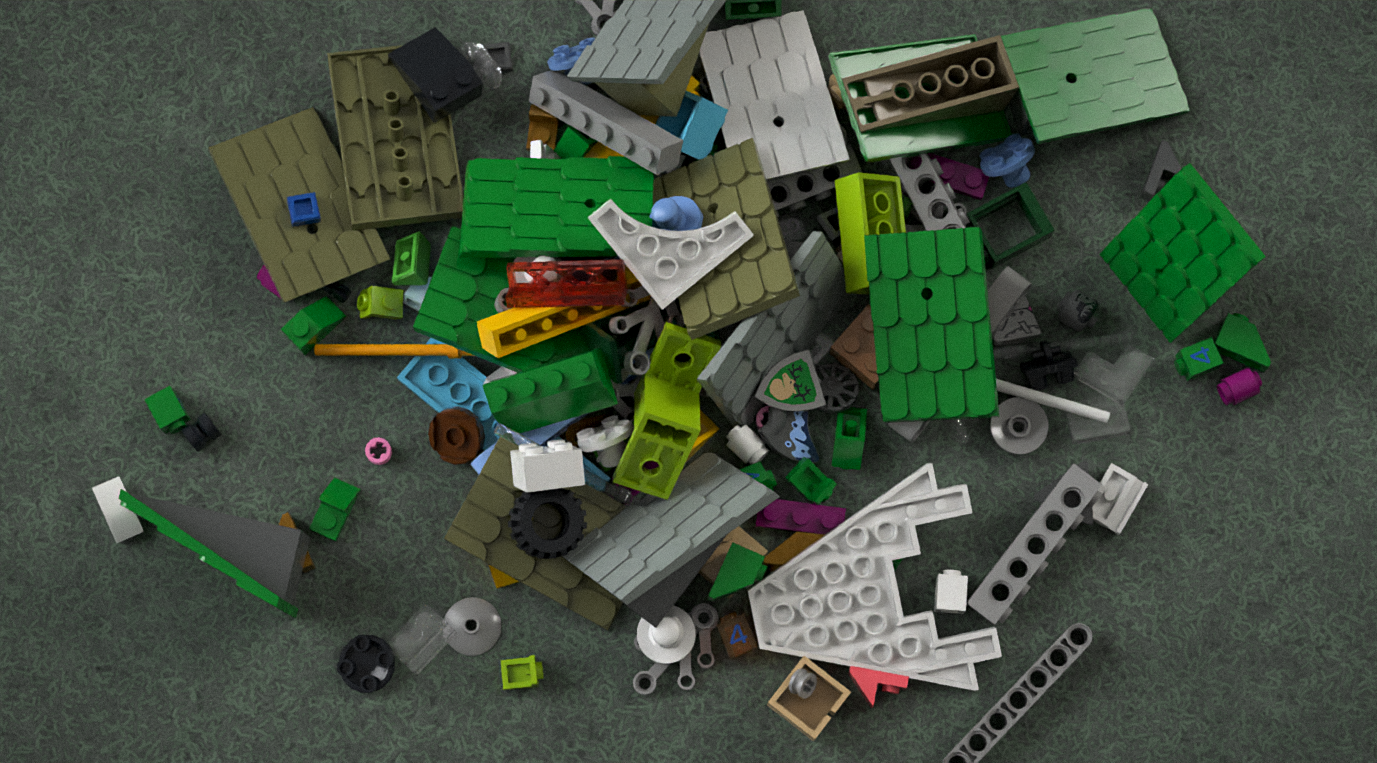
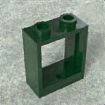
(1032, 211)

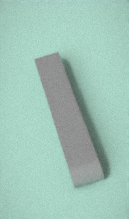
(1003, 299)
(1027, 690)

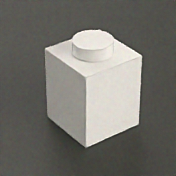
(951, 592)

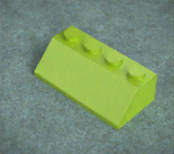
(866, 207)

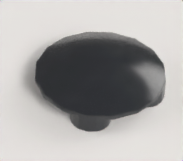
(366, 663)

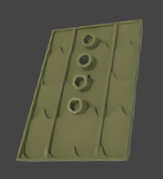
(391, 151)
(288, 161)
(760, 269)
(484, 533)

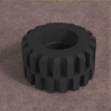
(571, 529)

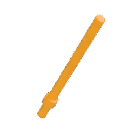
(389, 350)

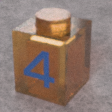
(736, 635)

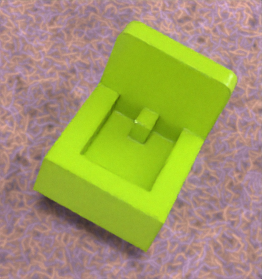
(380, 303)
(521, 673)

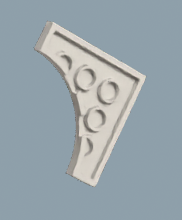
(666, 259)

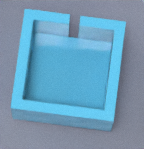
(695, 124)

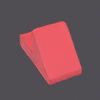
(868, 679)

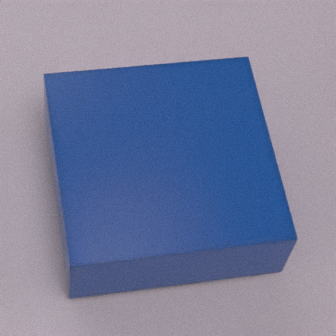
(303, 209)

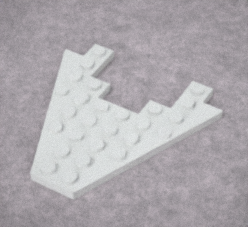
(844, 601)

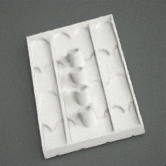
(769, 75)

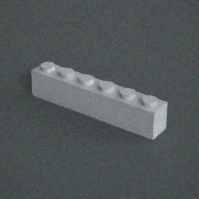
(606, 121)

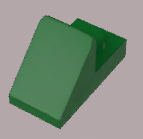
(334, 509)

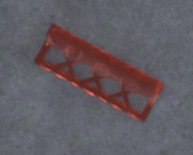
(566, 293)

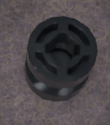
(195, 435)

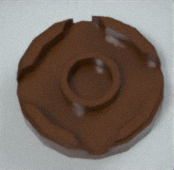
(456, 435)

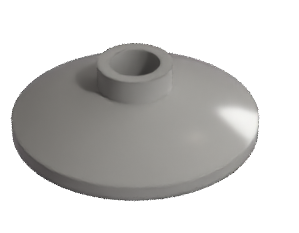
(1030, 416)
(487, 629)

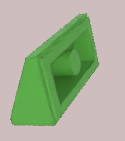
(411, 260)

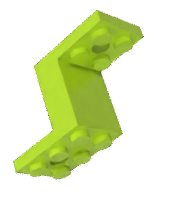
(666, 412)

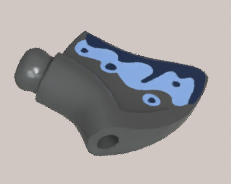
(789, 434)

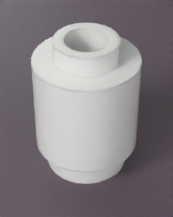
(746, 444)

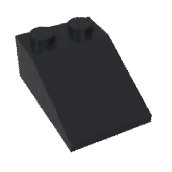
(437, 74)

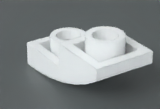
(120, 520)

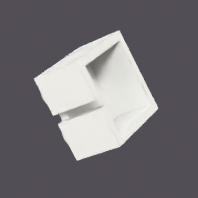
(547, 466)

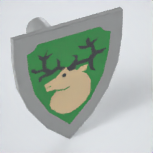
(792, 384)

